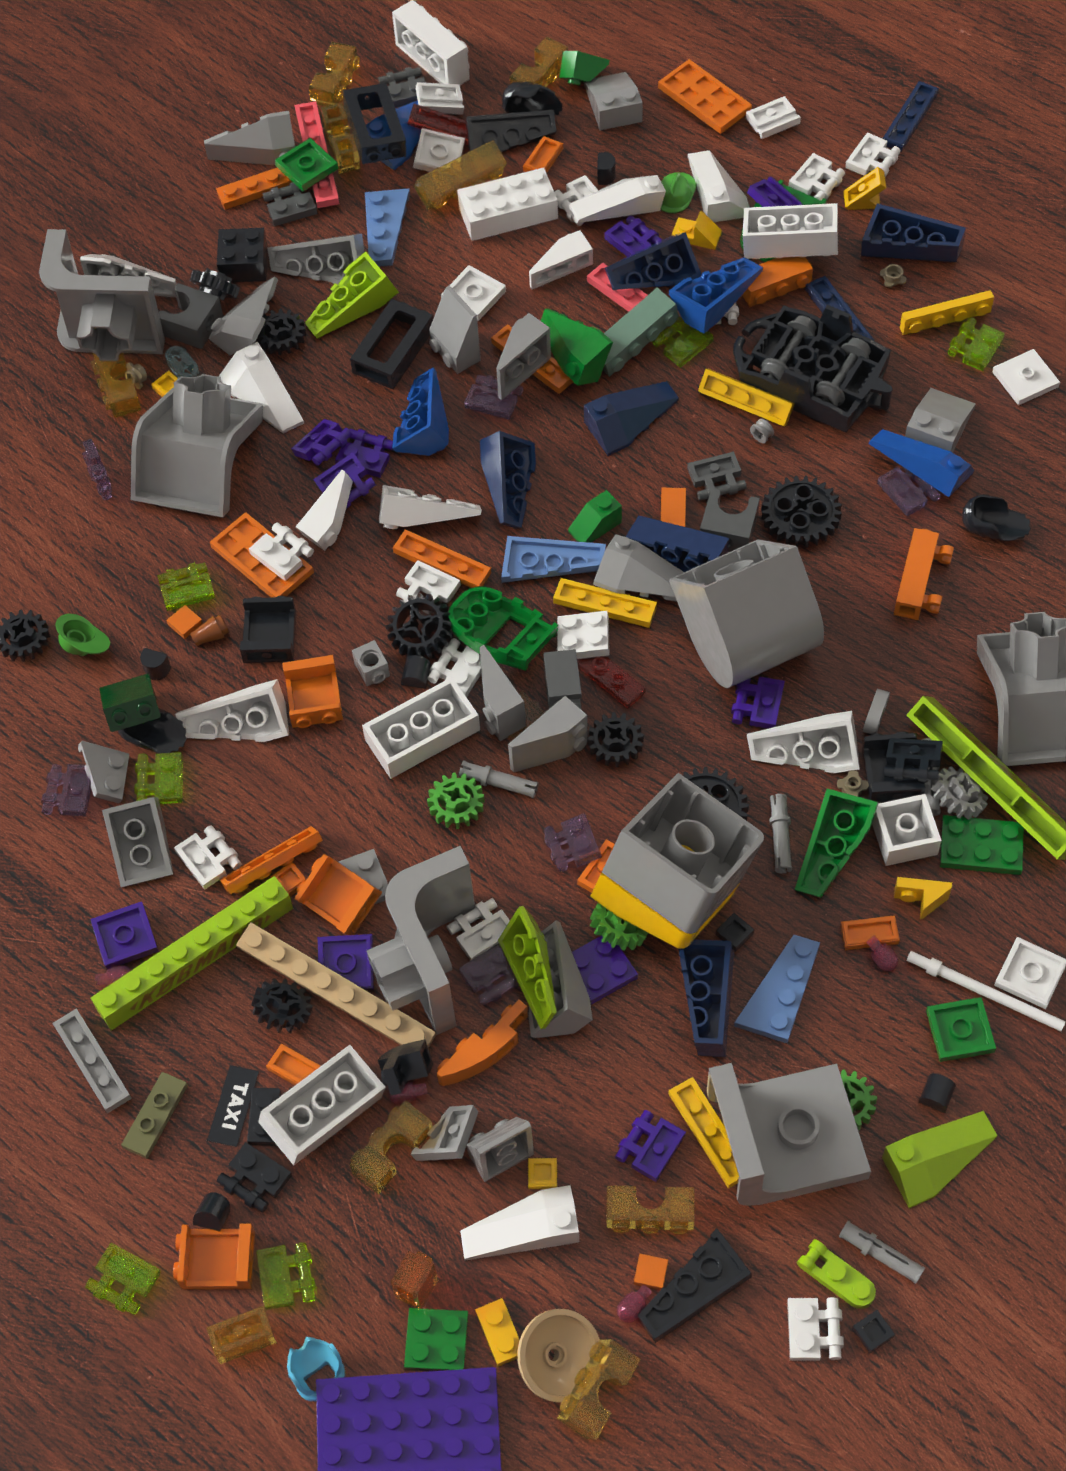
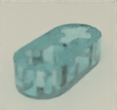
(186, 362)

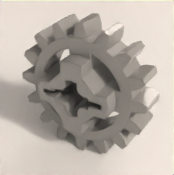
(959, 793)

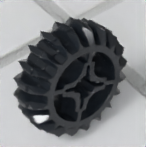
(400, 631)

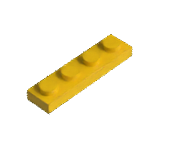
(946, 312)
(746, 397)
(596, 599)
(706, 1128)

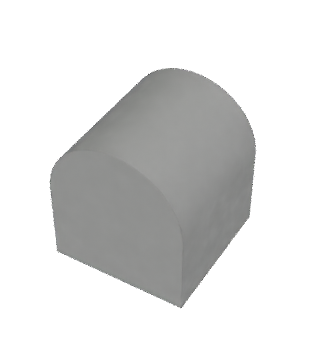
(749, 610)

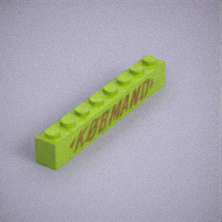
(991, 775)
(190, 953)

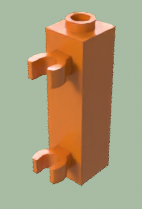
(916, 574)

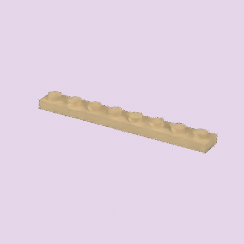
(332, 987)

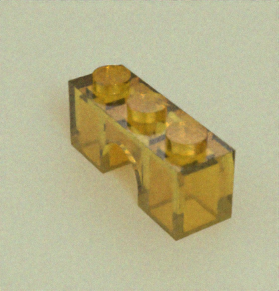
(548, 62)
(340, 64)
(339, 138)
(119, 393)
(403, 1126)
(626, 1213)
(582, 1407)

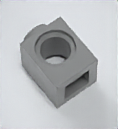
(367, 655)

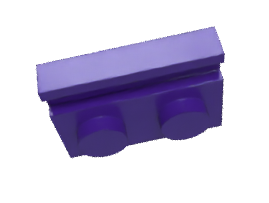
(771, 193)

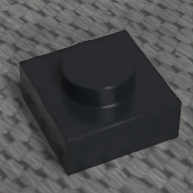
(735, 930)
(873, 1331)

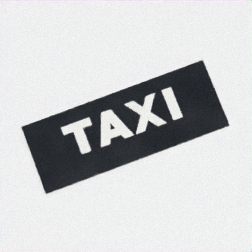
(233, 1106)

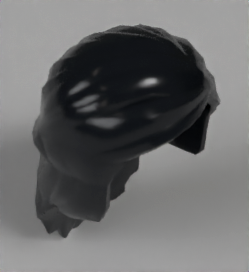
(529, 97)
(992, 518)
(157, 735)

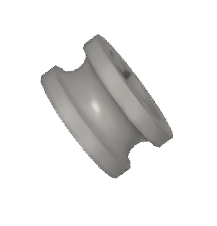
(762, 430)

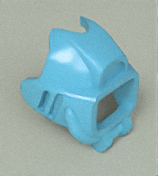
(310, 1359)

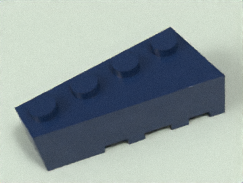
(911, 236)
(678, 544)
(708, 985)

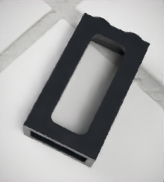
(371, 149)
(391, 372)

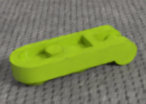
(838, 1276)

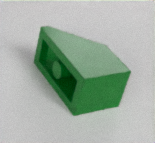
(581, 67)
(596, 518)

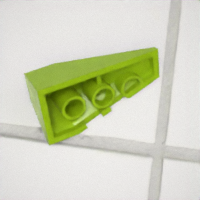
(357, 294)

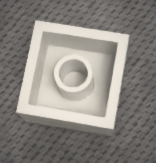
(906, 830)

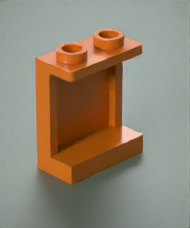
(312, 691)
(337, 894)
(215, 1258)

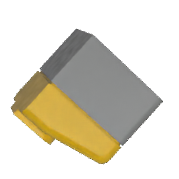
(677, 863)

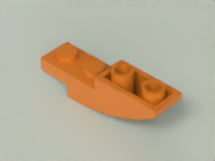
(479, 1054)

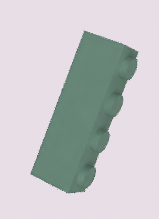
(639, 328)

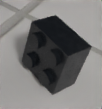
(242, 254)

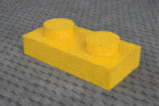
(499, 1331)

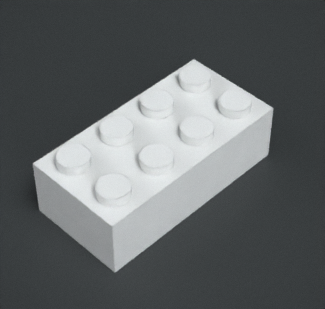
(430, 44)
(507, 204)
(790, 231)
(421, 727)
(321, 1104)

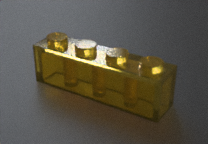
(460, 173)

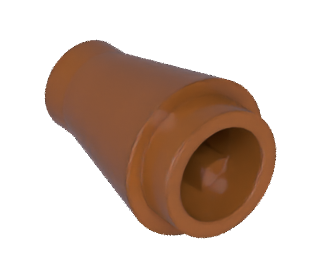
(211, 630)

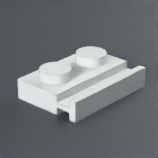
(440, 97)
(773, 117)

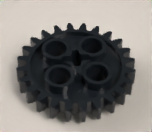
(801, 511)
(718, 784)

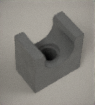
(195, 322)
(736, 527)
(562, 677)

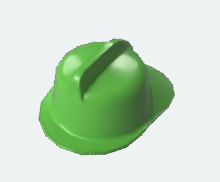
(679, 192)
(80, 636)

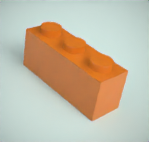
(778, 279)

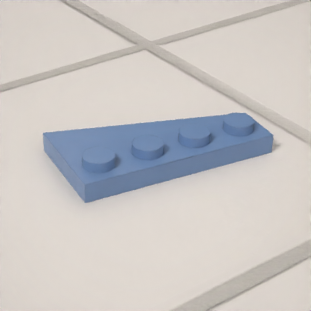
(384, 223)
(542, 558)
(779, 996)

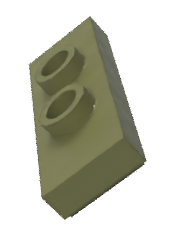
(154, 1115)

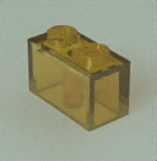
(241, 1335)

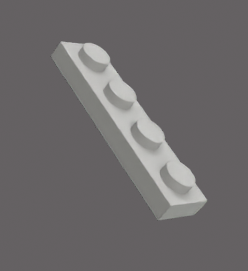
(92, 1061)

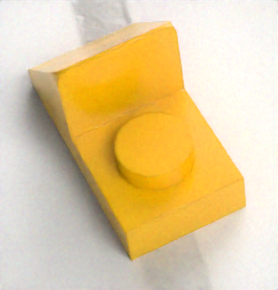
(865, 192)
(700, 232)
(929, 892)

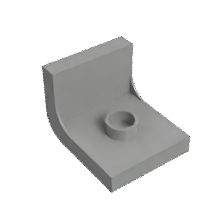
(100, 311)
(189, 445)
(1029, 688)
(411, 963)
(789, 1133)

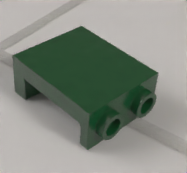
(129, 702)

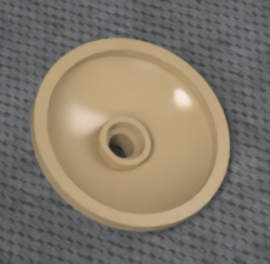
(571, 1340)

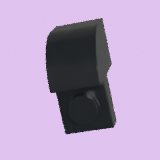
(405, 1064)

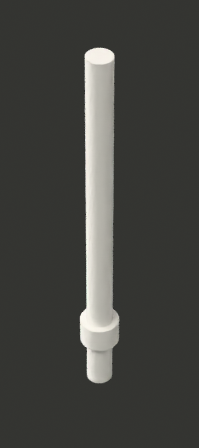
(934, 967)

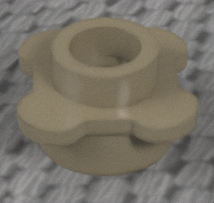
(893, 275)
(136, 373)
(852, 777)

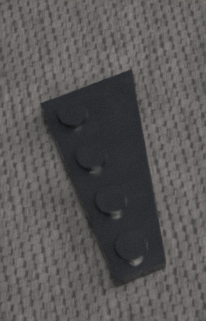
(509, 129)
(696, 1286)

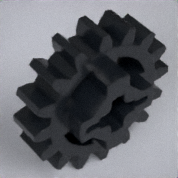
(215, 284)
(281, 332)
(23, 636)
(615, 739)
(282, 1005)

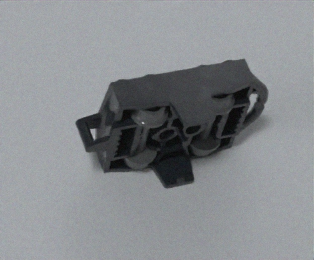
(822, 356)

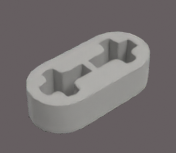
(876, 711)

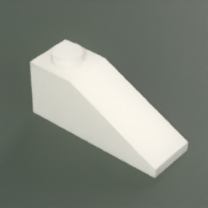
(563, 258)
(326, 516)

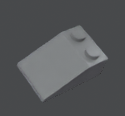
(614, 100)
(455, 332)
(523, 353)
(939, 419)
(503, 704)
(550, 737)
(138, 841)
(501, 1147)

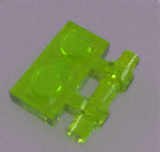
(686, 345)
(981, 349)
(186, 591)
(168, 777)
(127, 1270)
(276, 1277)

